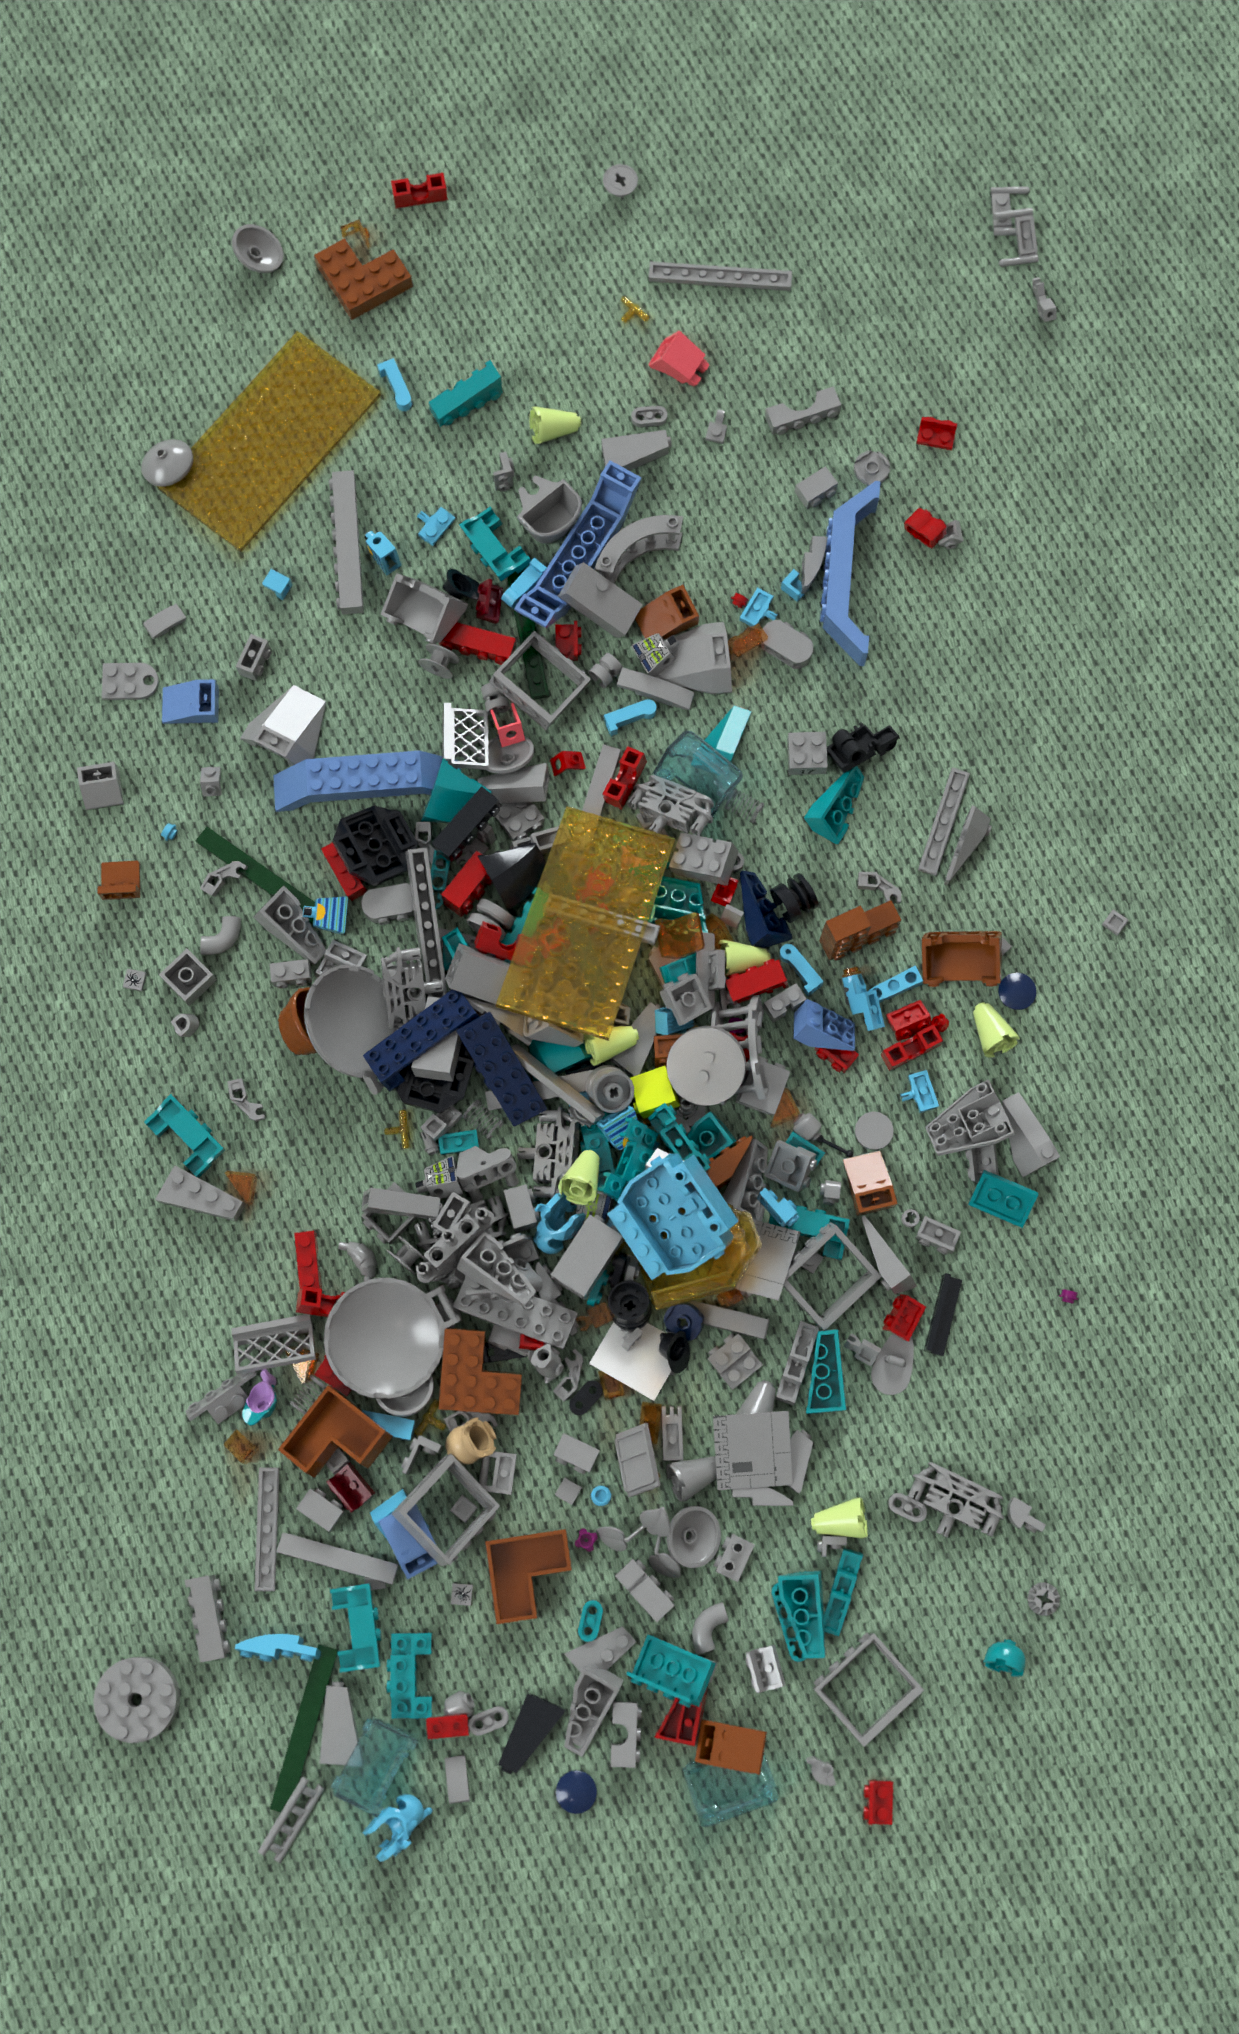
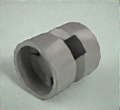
(605, 670)
(494, 699)

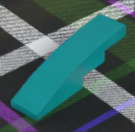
(841, 1591)

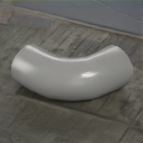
(224, 940)
(704, 1627)

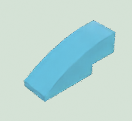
(396, 1426)

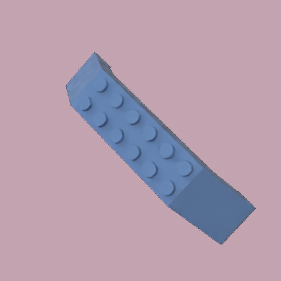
(584, 543)
(838, 572)
(355, 778)

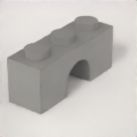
(627, 1715)

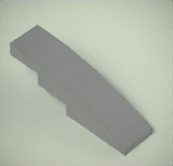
(655, 688)
(733, 1320)
(797, 1363)

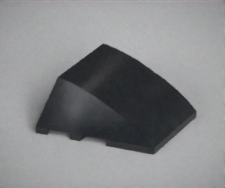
(515, 873)

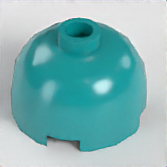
(1005, 1657)

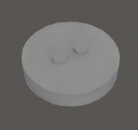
(706, 1065)

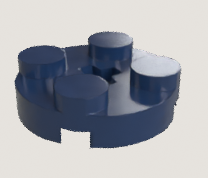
(690, 1313)

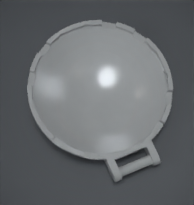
(347, 1019)
(386, 1336)

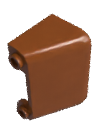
(962, 957)

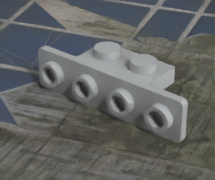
(711, 968)
(224, 1400)

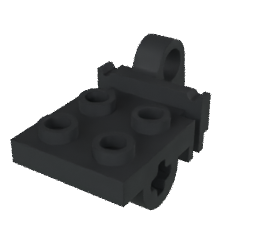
(860, 745)

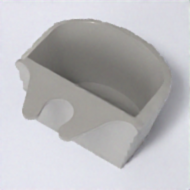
(550, 511)

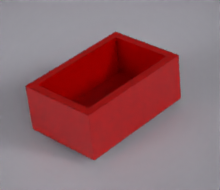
(466, 886)

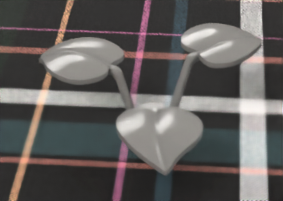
(657, 1524)

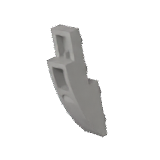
(551, 1290)

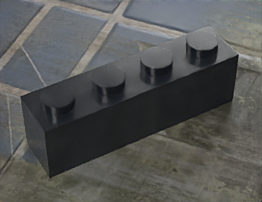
(466, 824)

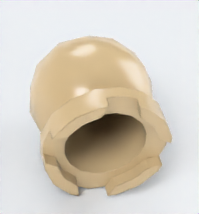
(471, 1441)

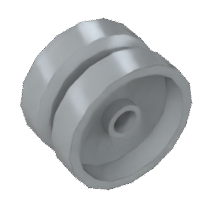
(492, 914)
(610, 1088)

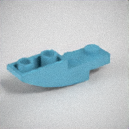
(271, 1645)

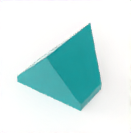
(450, 944)

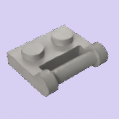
(503, 1473)

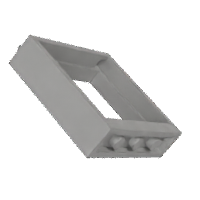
(520, 698)
(850, 1295)
(476, 1490)
(892, 1712)

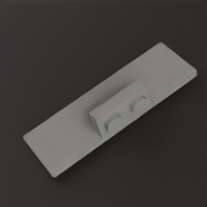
(536, 1319)

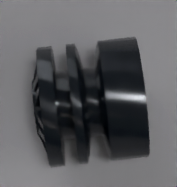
(795, 896)
(628, 1295)

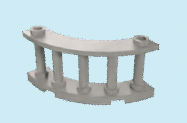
(636, 539)
(752, 1043)

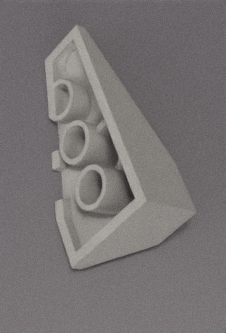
(972, 834)
(285, 920)
(492, 1268)

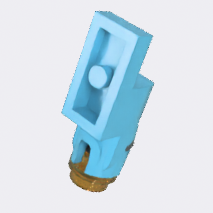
(862, 1000)

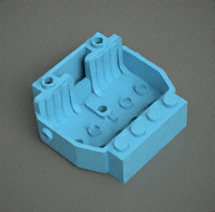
(690, 1236)

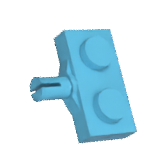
(435, 525)
(758, 608)
(921, 1092)

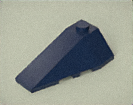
(760, 919)

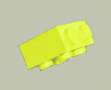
(652, 1091)

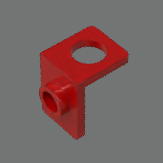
(569, 760)

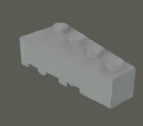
(194, 1194)
(208, 1617)

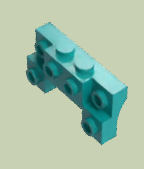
(493, 554)
(185, 1125)
(674, 1136)
(596, 1141)
(633, 1158)
(810, 1224)
(363, 1627)
(403, 1675)

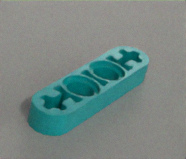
(442, 873)
(785, 1623)

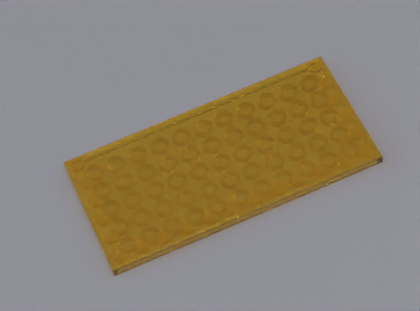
(271, 440)
(572, 950)

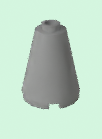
(760, 1399)
(691, 1476)

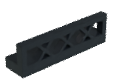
(942, 1315)

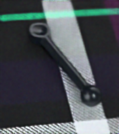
(849, 1153)

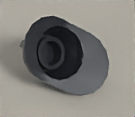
(460, 585)
(675, 1349)

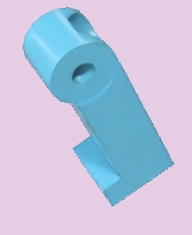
(391, 371)
(524, 583)
(629, 714)
(802, 968)
(898, 984)

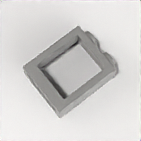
(370, 1224)

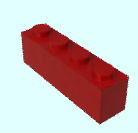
(479, 642)

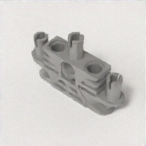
(671, 805)
(413, 978)
(558, 1161)
(499, 1217)
(449, 1249)
(962, 1488)

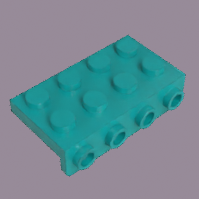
(672, 1671)

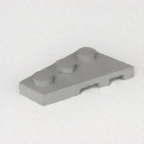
(602, 1651)

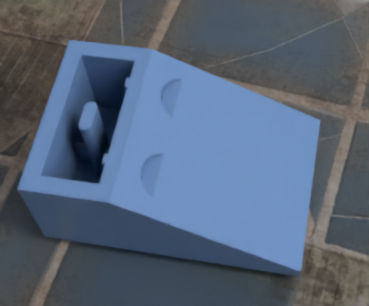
(191, 702)
(823, 1028)
(408, 1551)

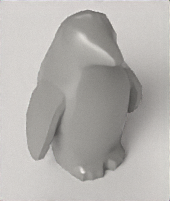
(546, 1362)

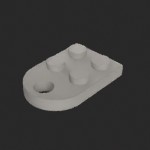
(127, 680)

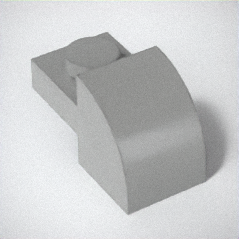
(1018, 1514)

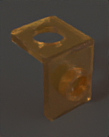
(357, 227)

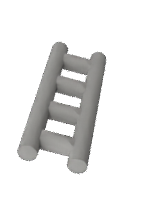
(291, 1832)

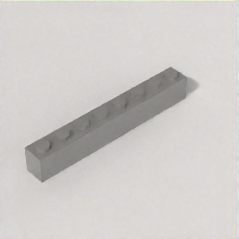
(347, 542)
(425, 918)

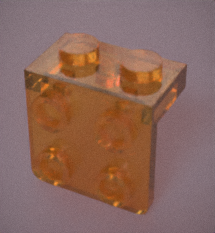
(680, 936)

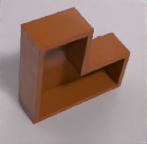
(360, 286)
(856, 928)
(465, 1382)
(330, 1425)
(515, 1562)

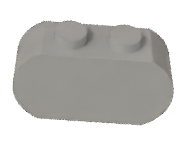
(787, 644)
(388, 904)

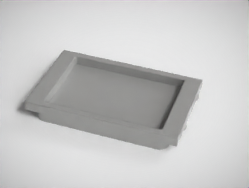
(637, 1460)

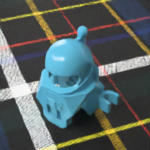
(553, 1225)
(401, 1822)

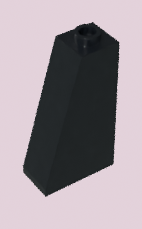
(531, 1727)

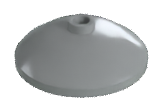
(257, 248)
(167, 462)
(508, 758)
(410, 1403)
(702, 1539)

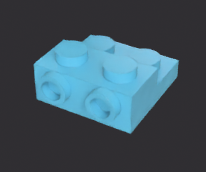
(782, 1212)

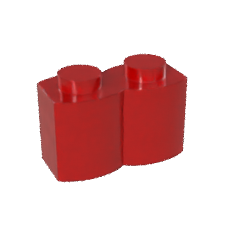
(925, 527)

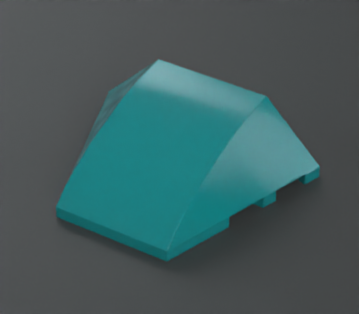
(449, 794)
(678, 899)
(558, 1057)

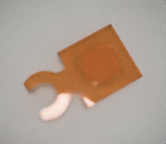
(597, 1316)

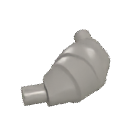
(361, 1257)

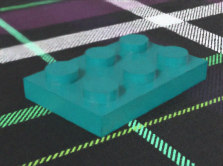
(1003, 1198)

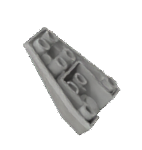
(701, 660)
(288, 726)
(970, 1122)

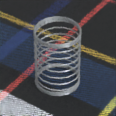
(758, 808)
(476, 1103)
(295, 1405)

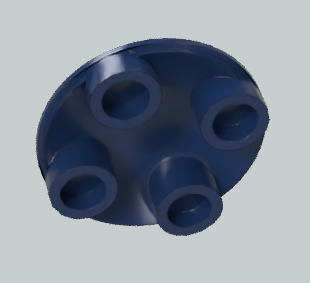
(1017, 991)
(576, 1792)

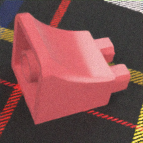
(679, 359)

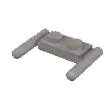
(1001, 202)
(1025, 236)

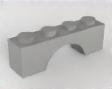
(782, 418)

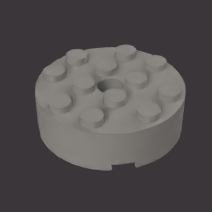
(115, 1703)

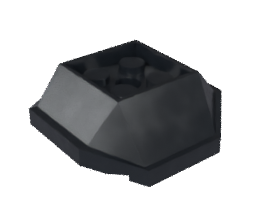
(379, 828)
(433, 1093)

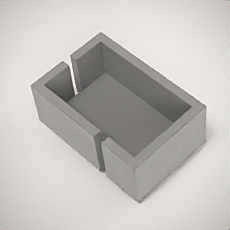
(704, 858)
(645, 1589)

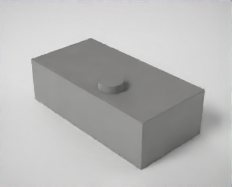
(600, 600)
(441, 1059)

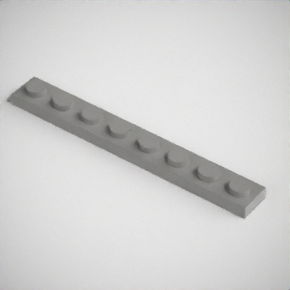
(720, 276)

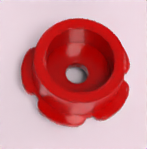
(739, 600)
(940, 1022)

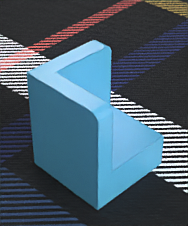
(278, 583)
(792, 585)

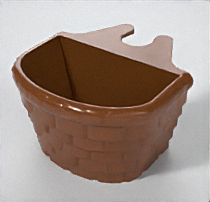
(293, 1024)

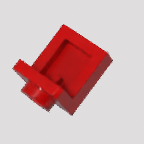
(724, 894)

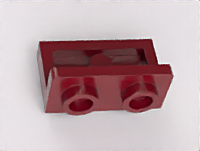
(489, 602)
(350, 1487)

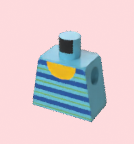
(379, 548)
(328, 914)
(614, 1124)

